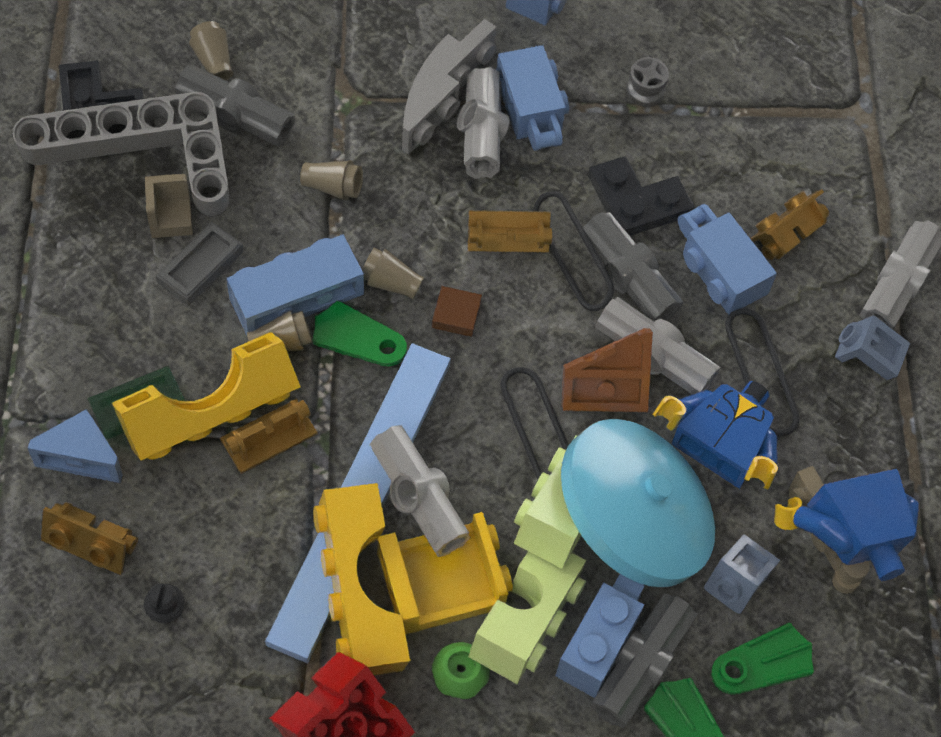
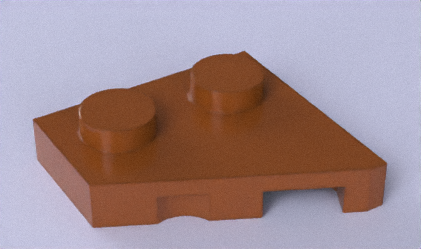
(610, 377)

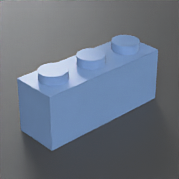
(296, 282)

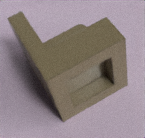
(168, 205)

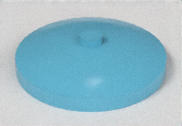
(637, 503)

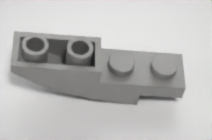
(438, 82)

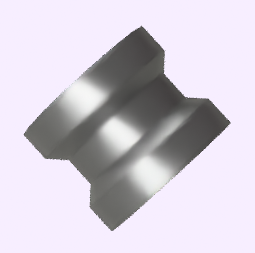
(642, 73)

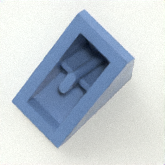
(76, 449)

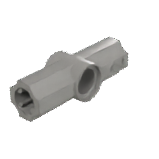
(482, 123)
(903, 273)
(669, 351)
(419, 490)

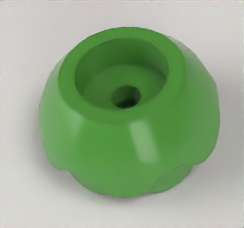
(457, 684)

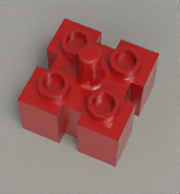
(342, 705)

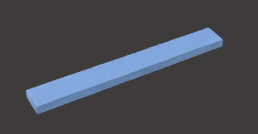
(406, 404)

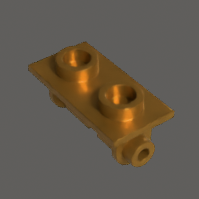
(802, 214)
(509, 231)
(269, 435)
(72, 531)

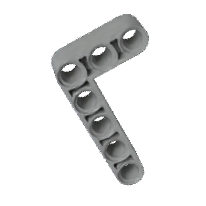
(135, 137)

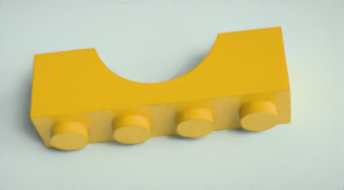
(257, 376)
(350, 523)

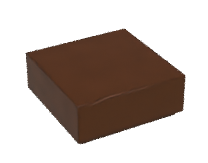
(456, 311)

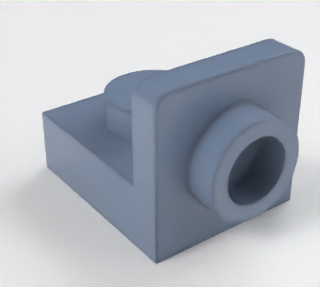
(874, 345)
(741, 573)

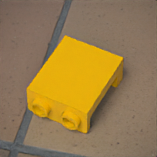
(443, 588)

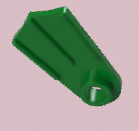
(357, 336)
(765, 661)
(681, 711)

